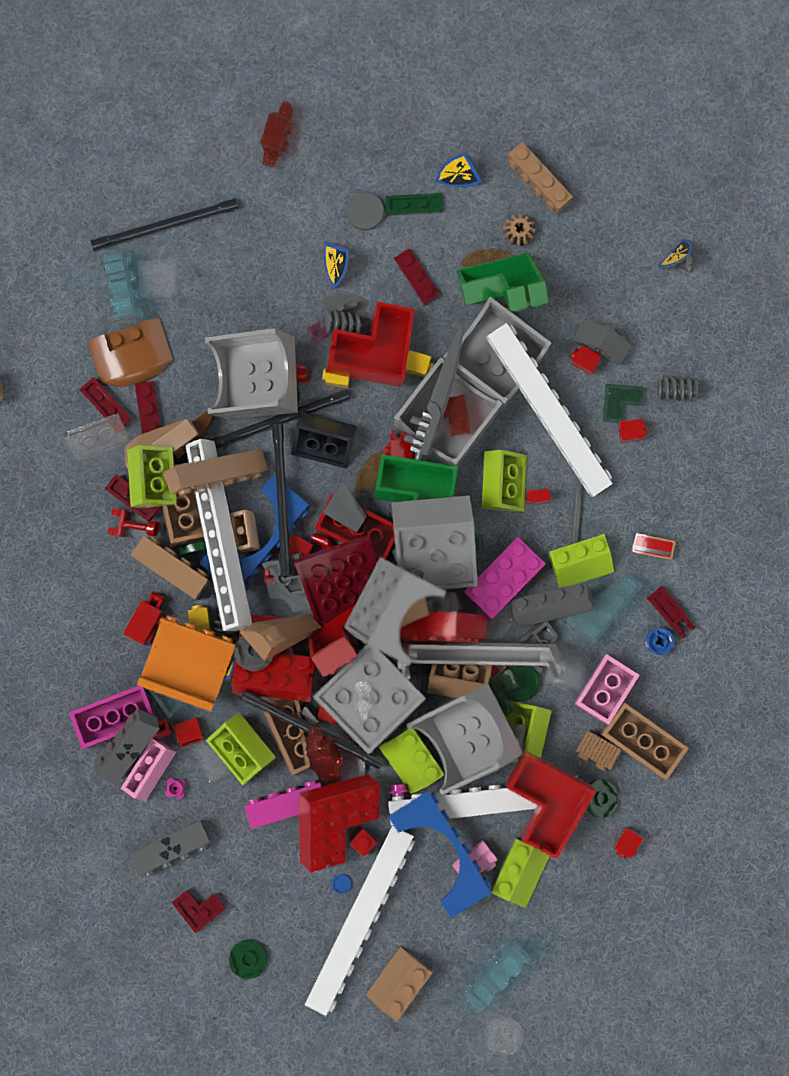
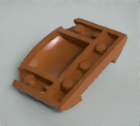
(131, 354)

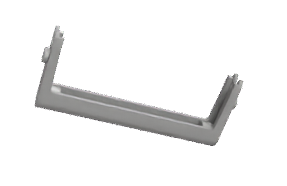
(482, 654)

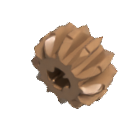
(522, 236)

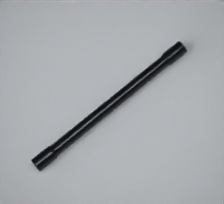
(106, 241)
(333, 399)
(285, 560)
(257, 702)

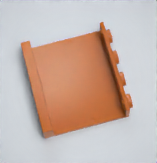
(187, 663)

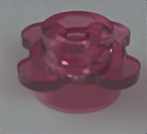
(317, 336)

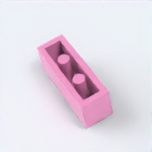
(148, 770)

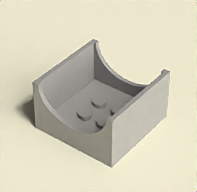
(479, 362)
(254, 374)
(481, 413)
(436, 540)
(384, 604)
(391, 697)
(469, 737)

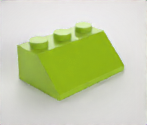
(146, 476)
(504, 481)
(581, 561)
(536, 724)
(240, 748)
(411, 760)
(519, 873)

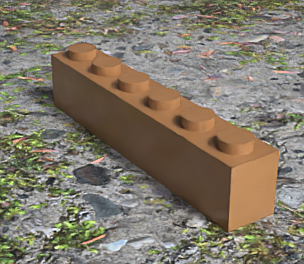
(215, 471)

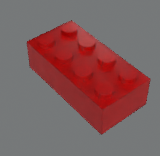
(378, 530)

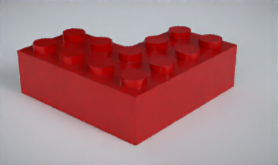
(378, 356)
(446, 628)
(333, 644)
(284, 678)
(559, 802)
(327, 813)

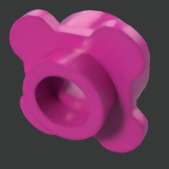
(170, 788)
(398, 790)

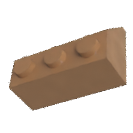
(457, 679)
(398, 983)

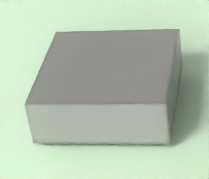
(309, 716)

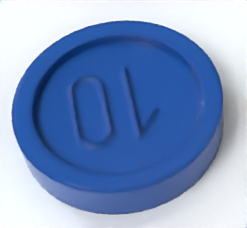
(341, 884)

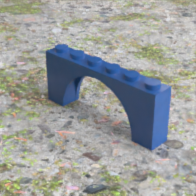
(296, 509)
(469, 884)

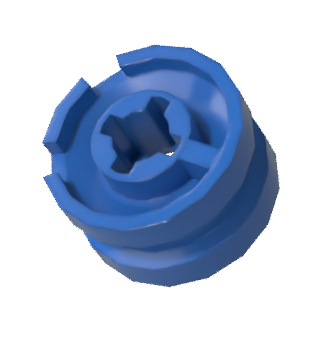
(665, 635)

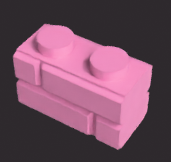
(483, 857)

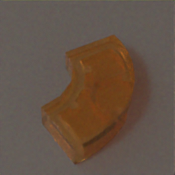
(484, 256)
(368, 473)

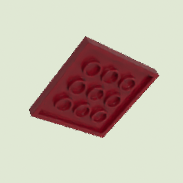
(336, 577)

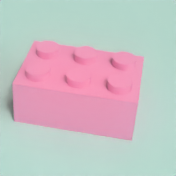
(606, 689)

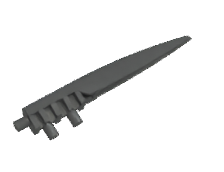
(431, 419)

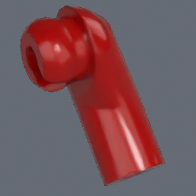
(321, 540)

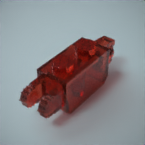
(276, 133)
(323, 755)

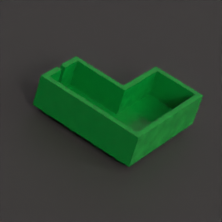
(512, 277)
(413, 480)

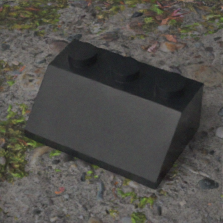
(323, 440)

